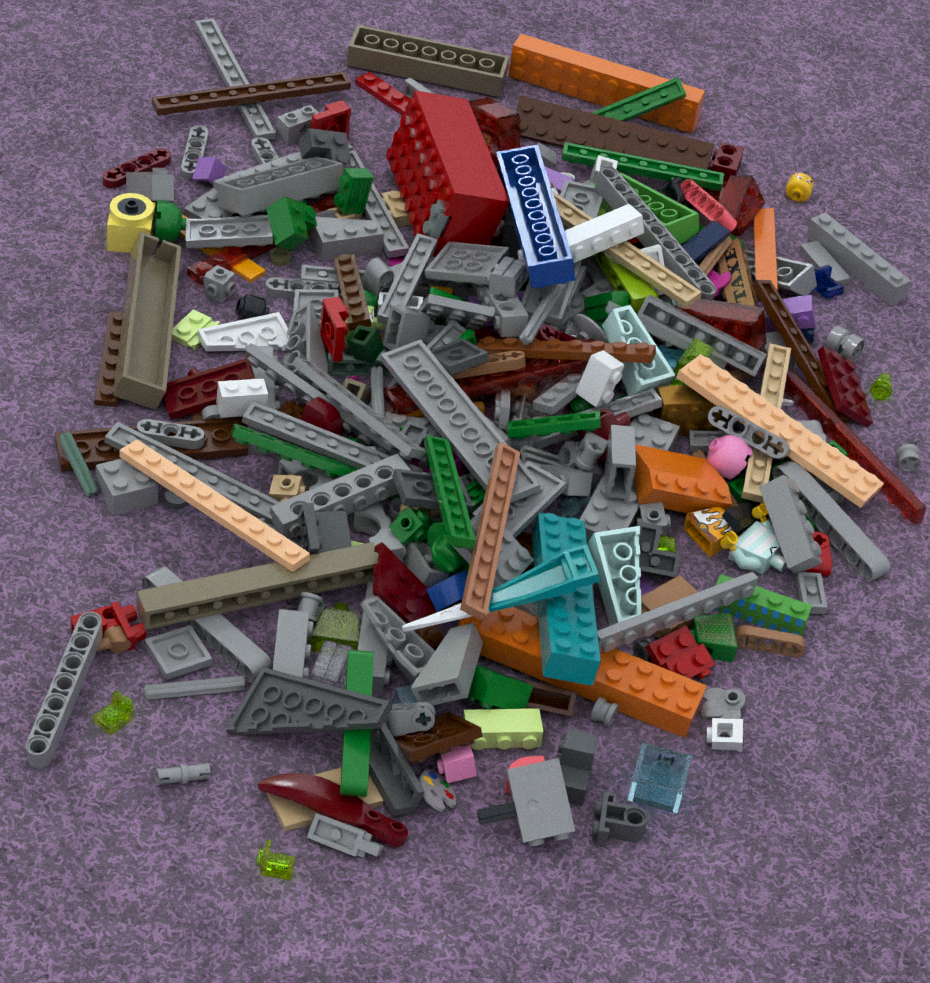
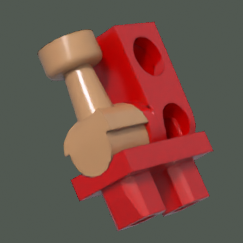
(116, 628)

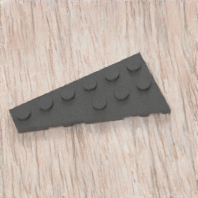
(296, 704)

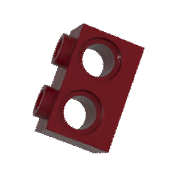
(726, 160)

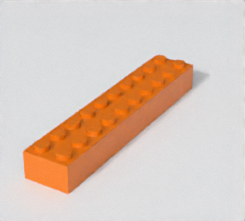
(598, 80)
(635, 684)

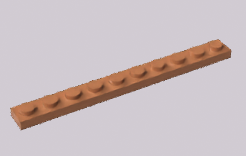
(490, 532)

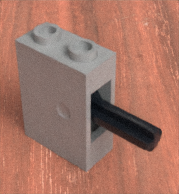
(537, 803)

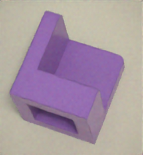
(209, 170)

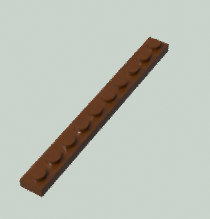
(250, 93)

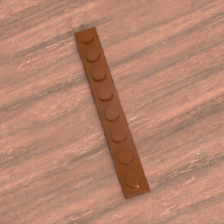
(571, 350)

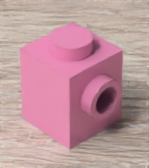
(457, 764)

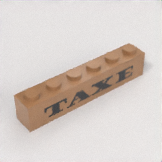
(739, 288)

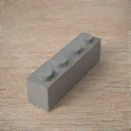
(790, 524)

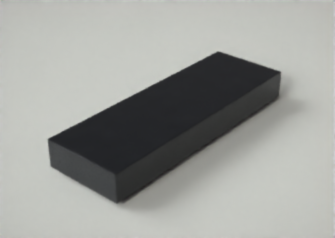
(741, 516)

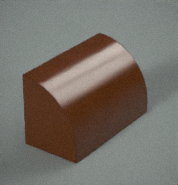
(552, 699)

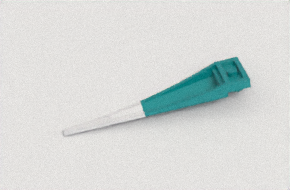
(548, 580)

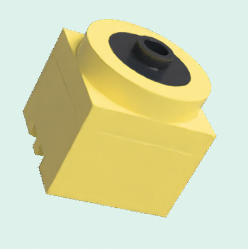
(127, 218)

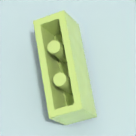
(506, 728)

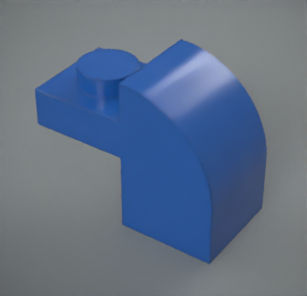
(448, 591)

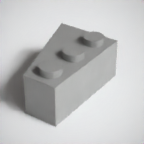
(153, 185)

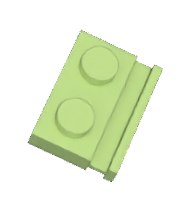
(186, 330)

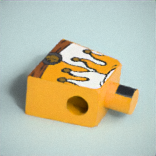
(707, 529)

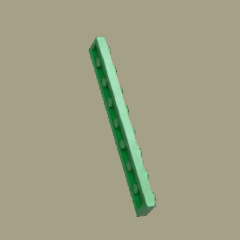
(644, 166)
(289, 452)
(449, 492)

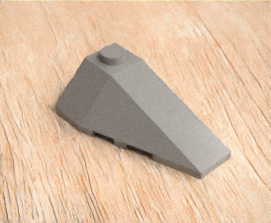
(792, 275)
(304, 340)
(407, 647)

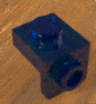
(825, 284)

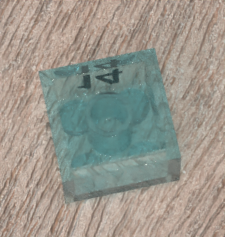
(659, 778)

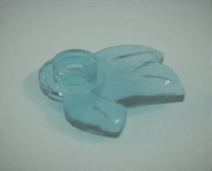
(571, 506)

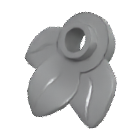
(719, 705)

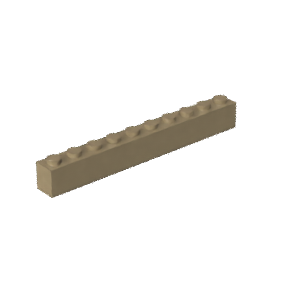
(255, 586)

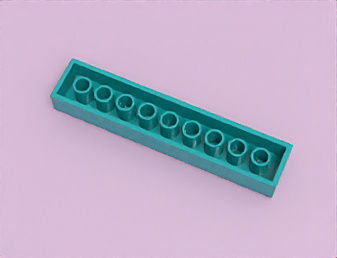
(566, 621)

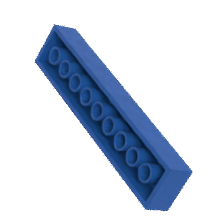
(535, 217)

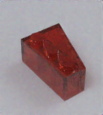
(742, 201)

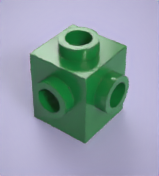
(411, 526)

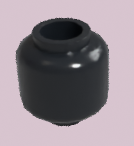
(251, 306)

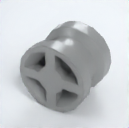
(908, 457)
(604, 712)

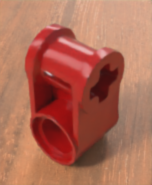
(826, 558)

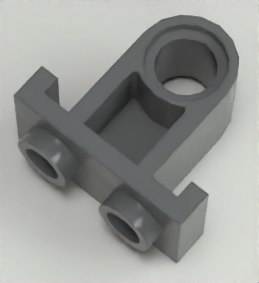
(618, 821)

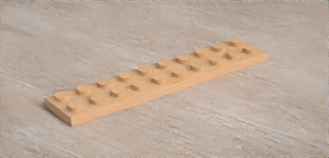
(805, 447)

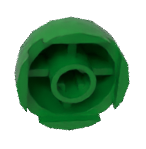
(168, 221)

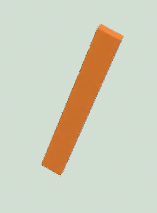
(765, 246)

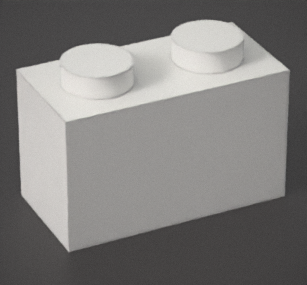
(600, 378)
(237, 395)

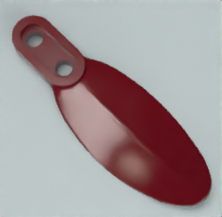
(325, 798)

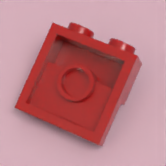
(334, 118)
(334, 326)
(681, 654)

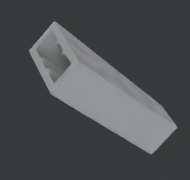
(450, 668)

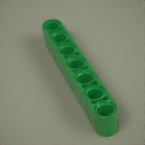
(357, 742)

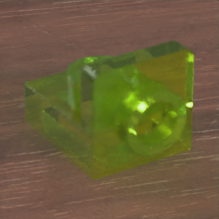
(115, 714)
(275, 864)

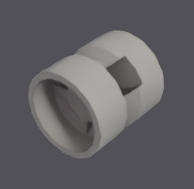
(845, 344)

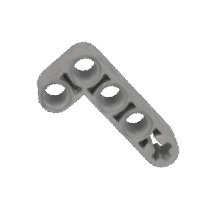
(380, 277)

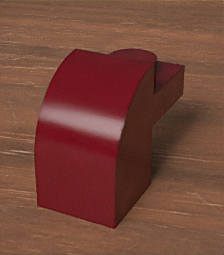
(323, 415)

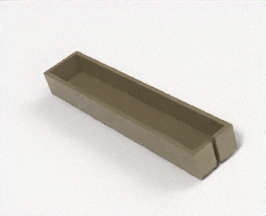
(147, 322)

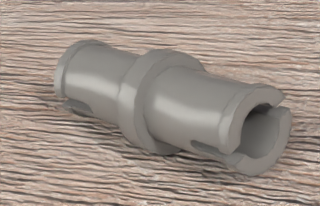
(182, 774)

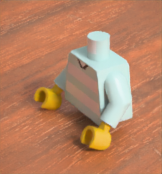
(757, 547)

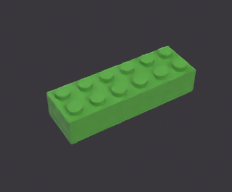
(677, 218)

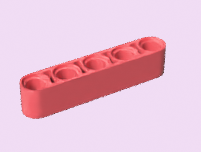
(707, 205)

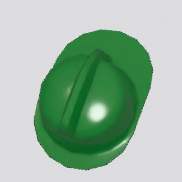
(443, 554)

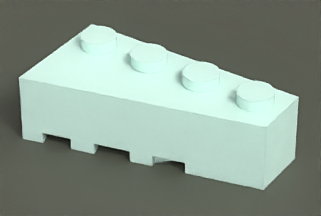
(626, 327)
(617, 563)

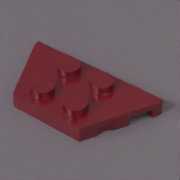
(400, 587)

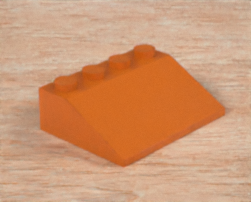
(678, 481)

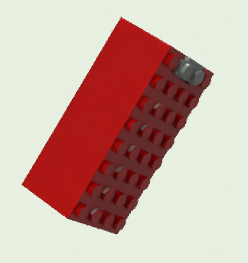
(446, 172)

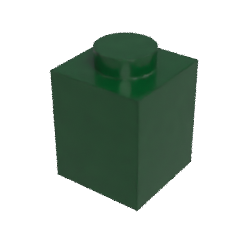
(365, 344)

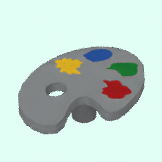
(437, 790)

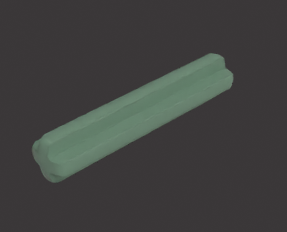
(78, 464)

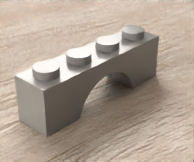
(376, 523)

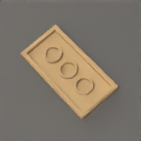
(294, 815)

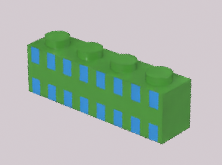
(769, 610)

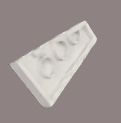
(235, 336)

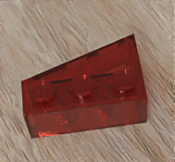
(498, 122)

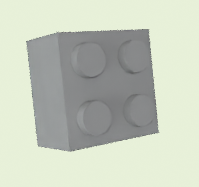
(125, 487)

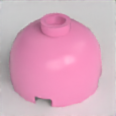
(728, 455)

